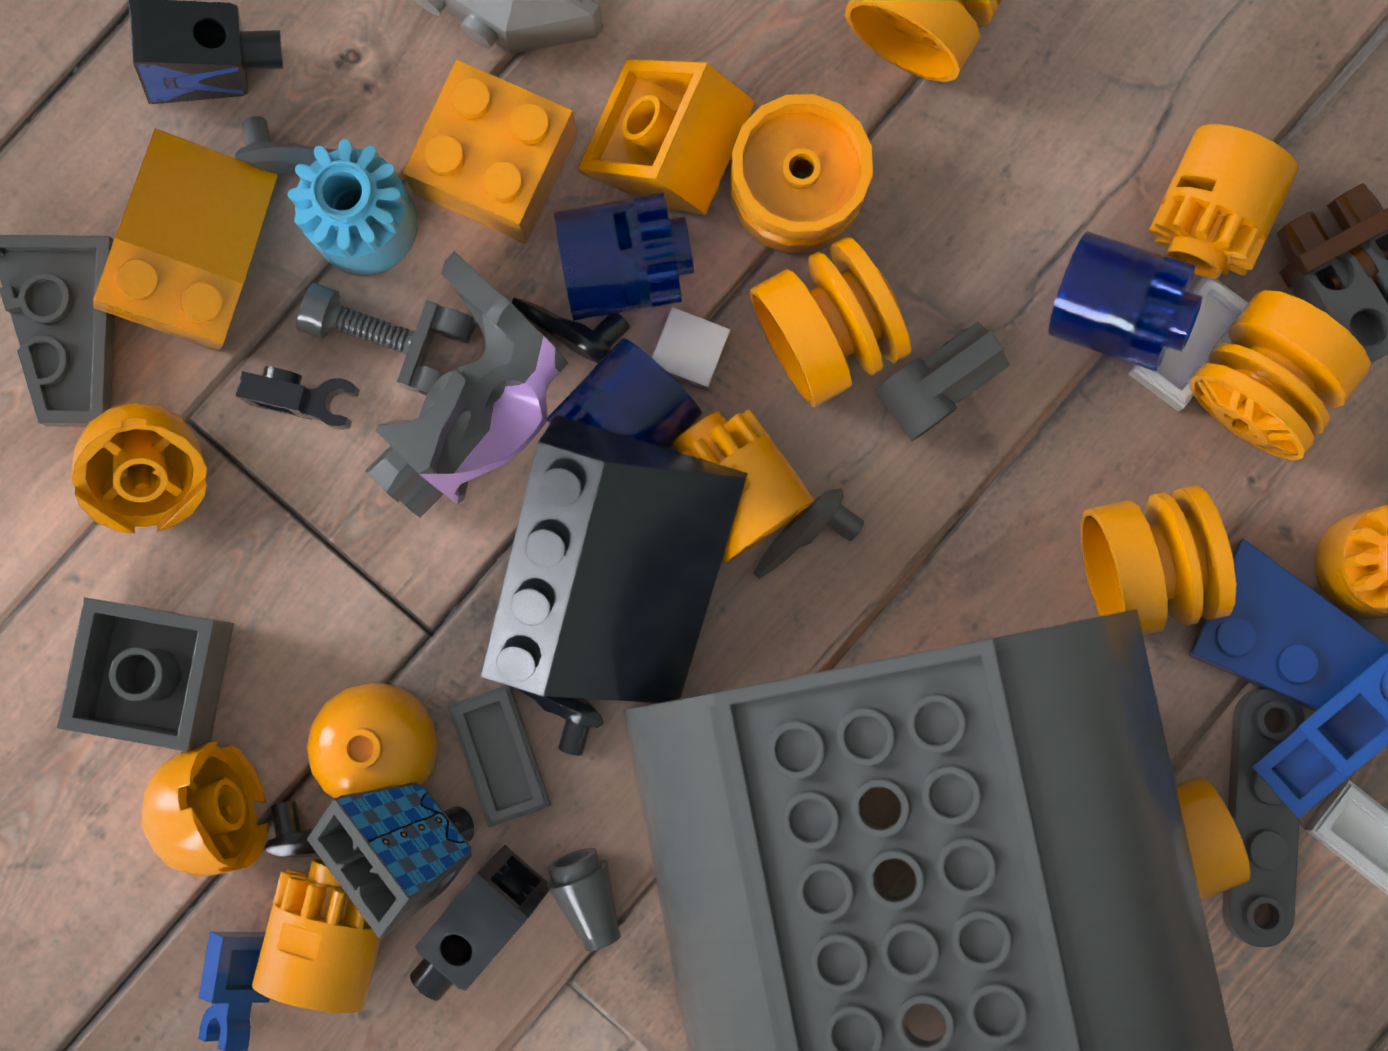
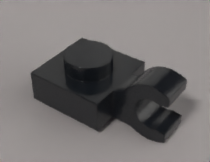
(281, 392)

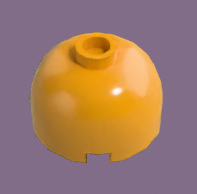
(139, 468)
(372, 740)
(203, 811)

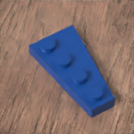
(1285, 635)

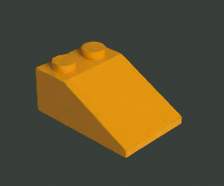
(185, 241)

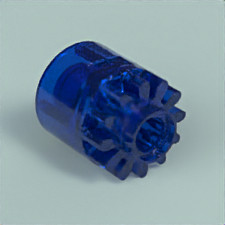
(622, 256)
(1125, 301)
(632, 398)

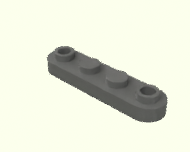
(1263, 821)

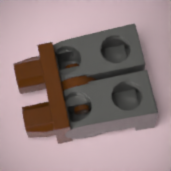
(1346, 272)

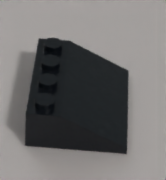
(610, 567)

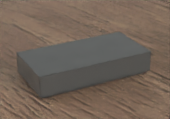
(499, 755)

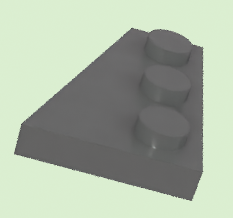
(60, 335)

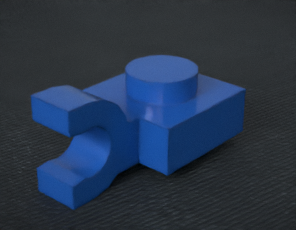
(227, 983)

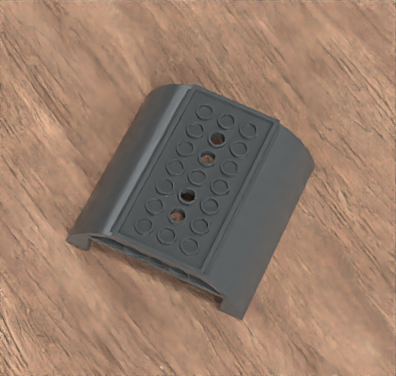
(1037, 835)

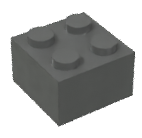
(145, 675)

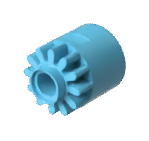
(354, 209)

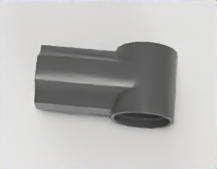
(930, 388)

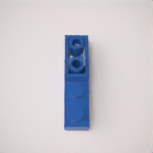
(1331, 742)

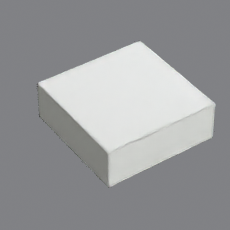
(690, 348)

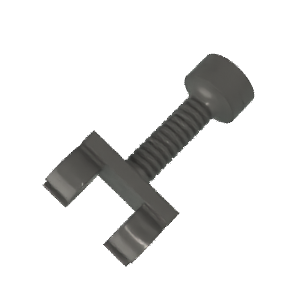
(322, 312)

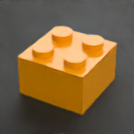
(491, 151)

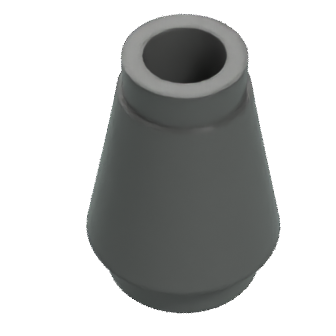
(585, 896)

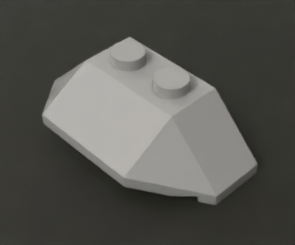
(522, 24)

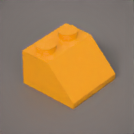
(668, 132)

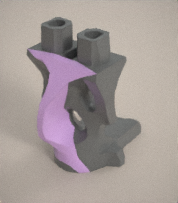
(476, 412)

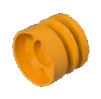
(922, 35)
(842, 316)
(1280, 374)
(1160, 561)

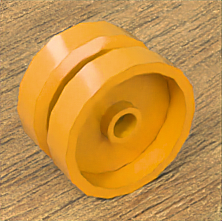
(806, 137)

